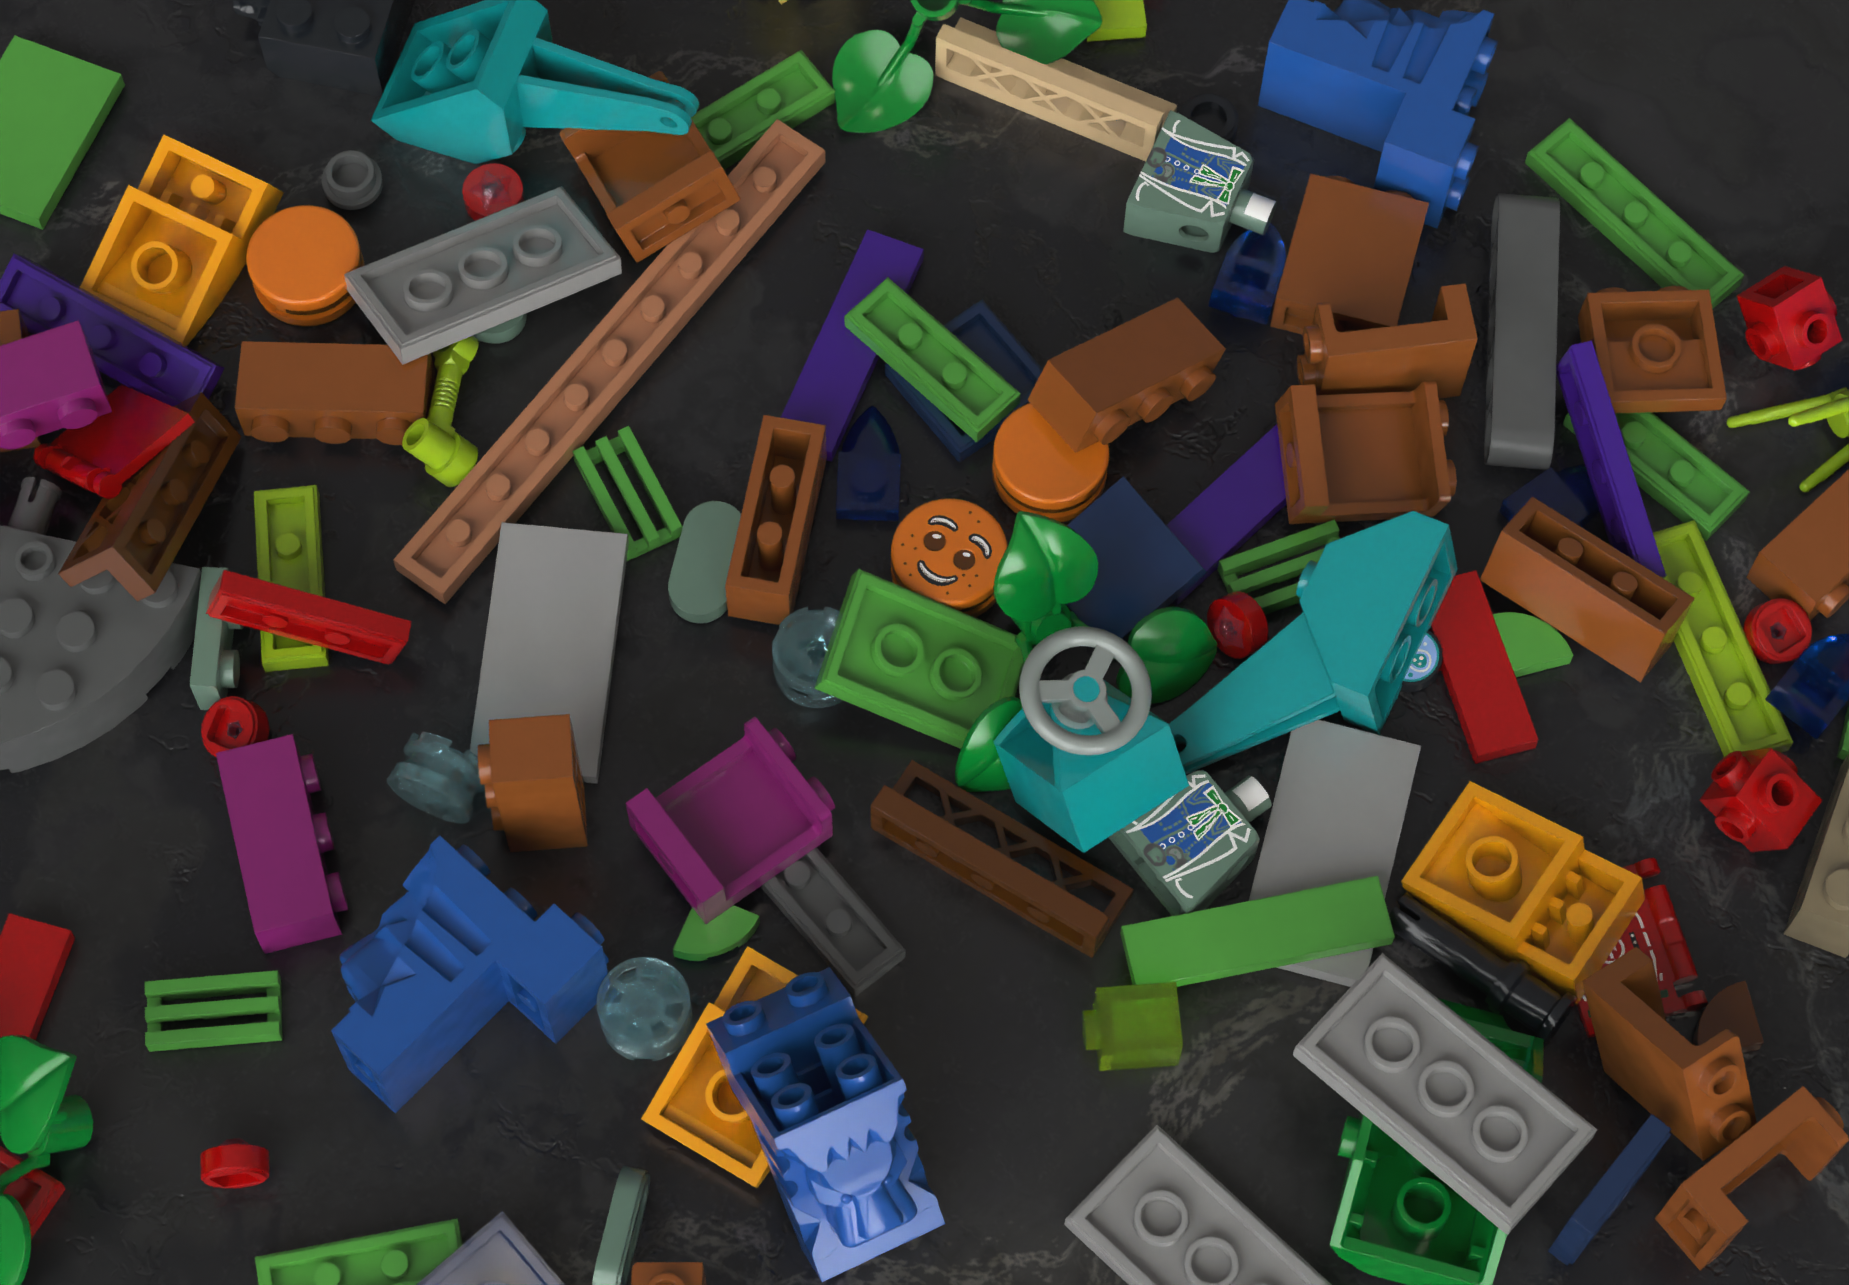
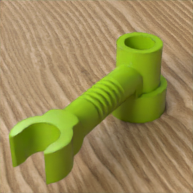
(433, 439)

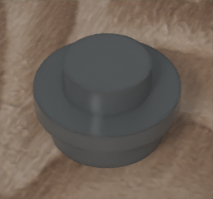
(352, 180)

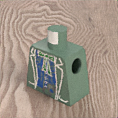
(1195, 189)
(1195, 841)

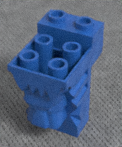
(1387, 85)
(450, 964)
(828, 1121)

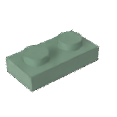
(213, 661)

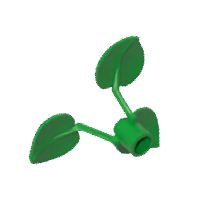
(886, 84)
(1033, 583)
(34, 1122)

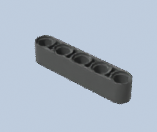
(1522, 332)

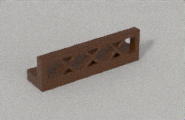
(157, 506)
(993, 870)

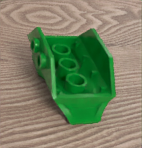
(1403, 1218)

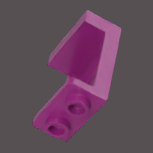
(734, 821)

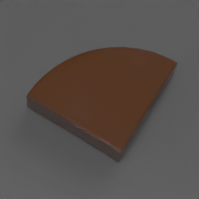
(1733, 1011)

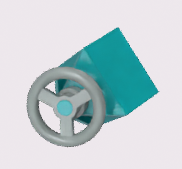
(1082, 748)

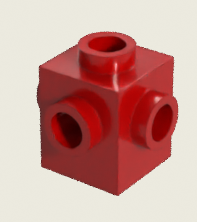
(1790, 318)
(1760, 799)

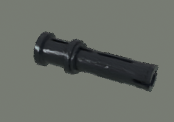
(1506, 984)

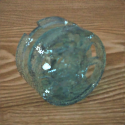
(799, 654)
(437, 778)
(645, 1009)

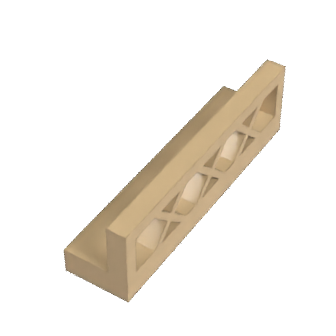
(1053, 91)

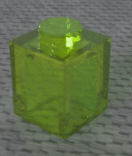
(1134, 1026)

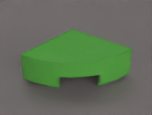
(1531, 643)
(722, 934)

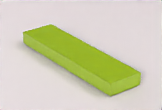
(1718, 649)

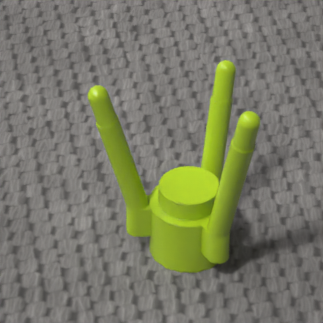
(1830, 406)

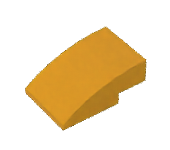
(179, 239)
(1525, 888)
(696, 1097)

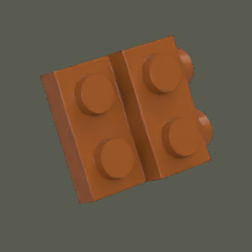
(1655, 348)

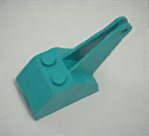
(492, 70)
(1346, 651)

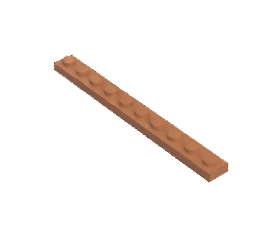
(606, 367)

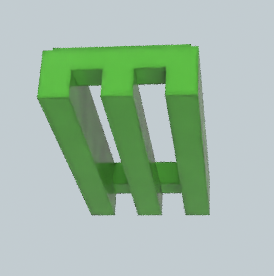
(607, 451)
(1273, 552)
(213, 986)

